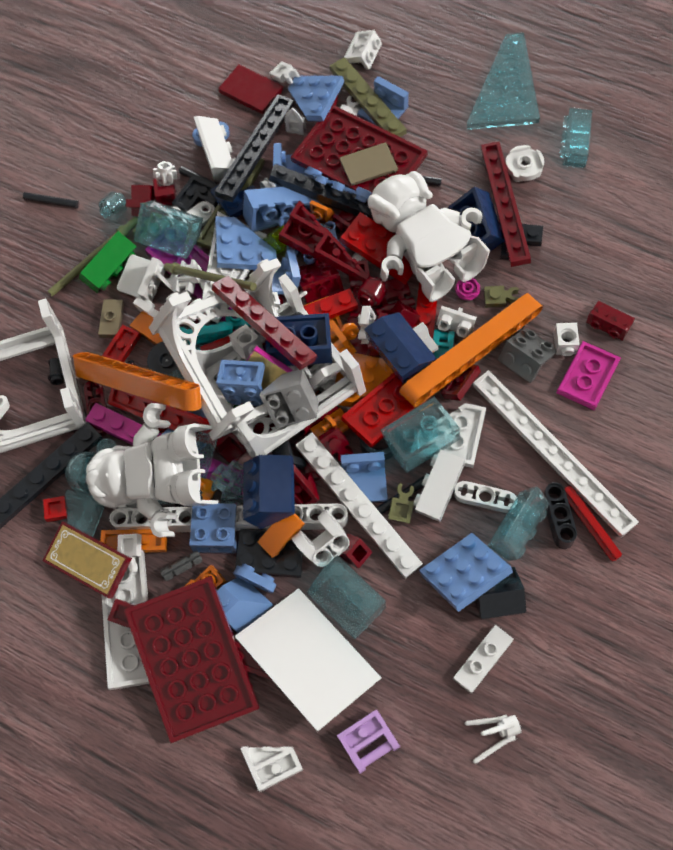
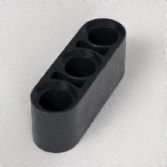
(557, 525)

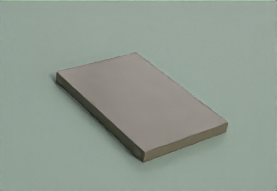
(368, 164)

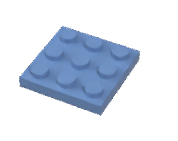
(465, 571)

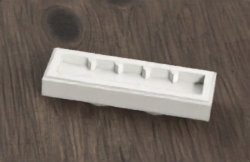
(483, 659)

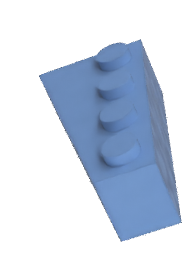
(266, 205)

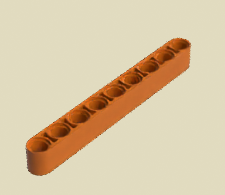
(470, 350)
(138, 381)

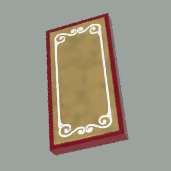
(87, 560)

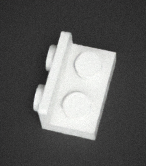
(363, 48)

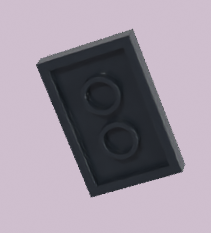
(250, 552)

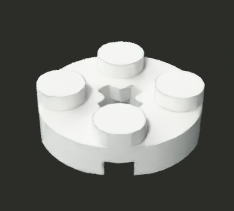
(524, 172)

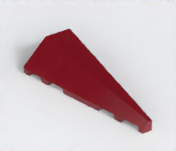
(313, 239)

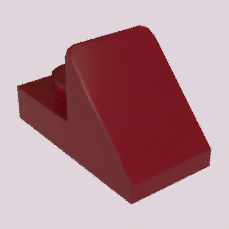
(304, 488)

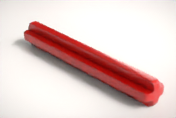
(592, 524)

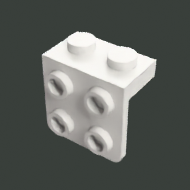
(140, 277)

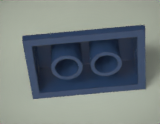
(489, 229)
(312, 331)
(399, 346)
(268, 489)

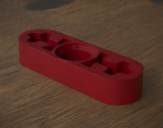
(90, 400)

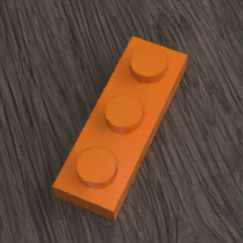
(149, 544)

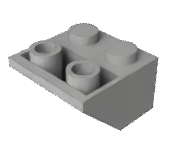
(290, 399)

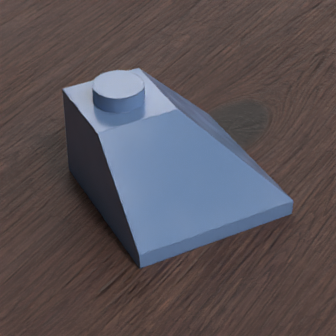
(242, 603)

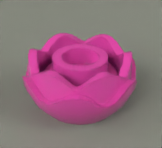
(467, 295)

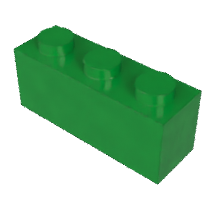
(107, 262)

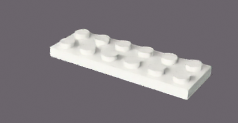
(122, 656)

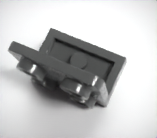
(526, 354)

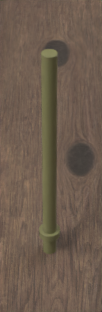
(176, 268)

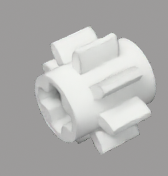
(165, 173)

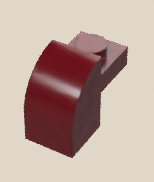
(139, 195)

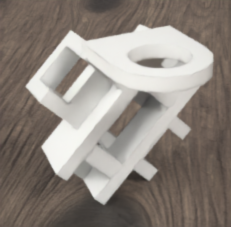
(178, 284)

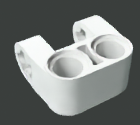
(324, 542)

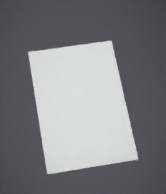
(308, 658)

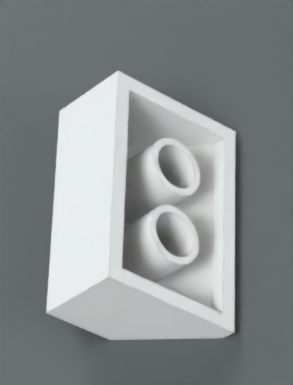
(214, 146)

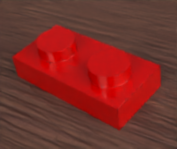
(122, 344)

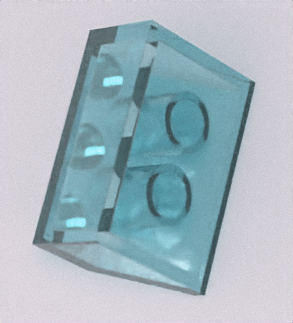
(167, 228)
(421, 434)
(520, 524)
(346, 597)

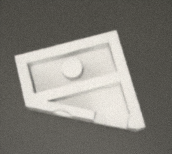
(271, 764)

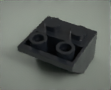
(503, 598)

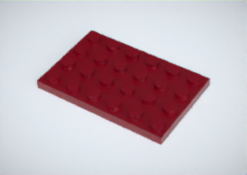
(346, 134)
(191, 659)

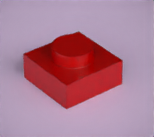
(55, 508)

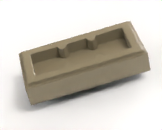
(111, 318)

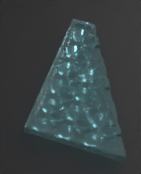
(509, 89)

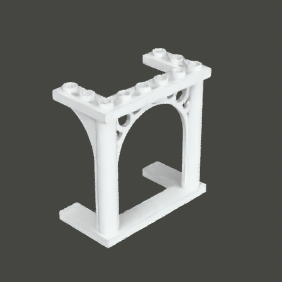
(177, 312)
(32, 341)
(268, 441)

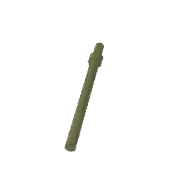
(77, 270)

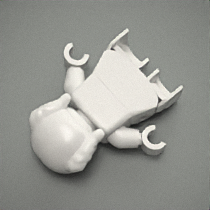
(426, 235)
(150, 471)

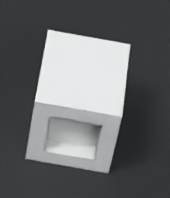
(566, 331)
(244, 341)

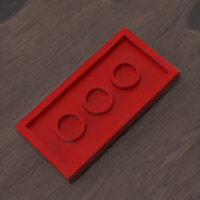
(370, 242)
(377, 410)

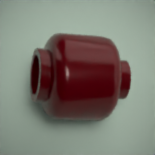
(372, 291)

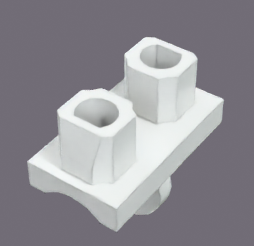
(456, 321)

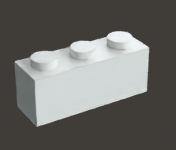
(439, 485)

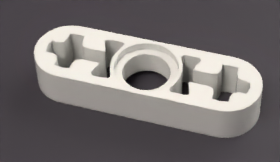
(467, 499)

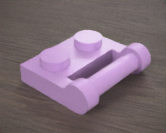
(363, 734)

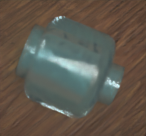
(112, 205)

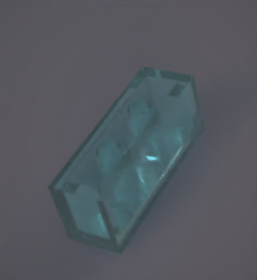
(576, 137)

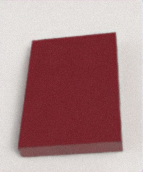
(250, 89)

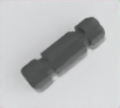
(181, 565)

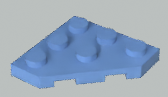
(315, 94)
(239, 246)

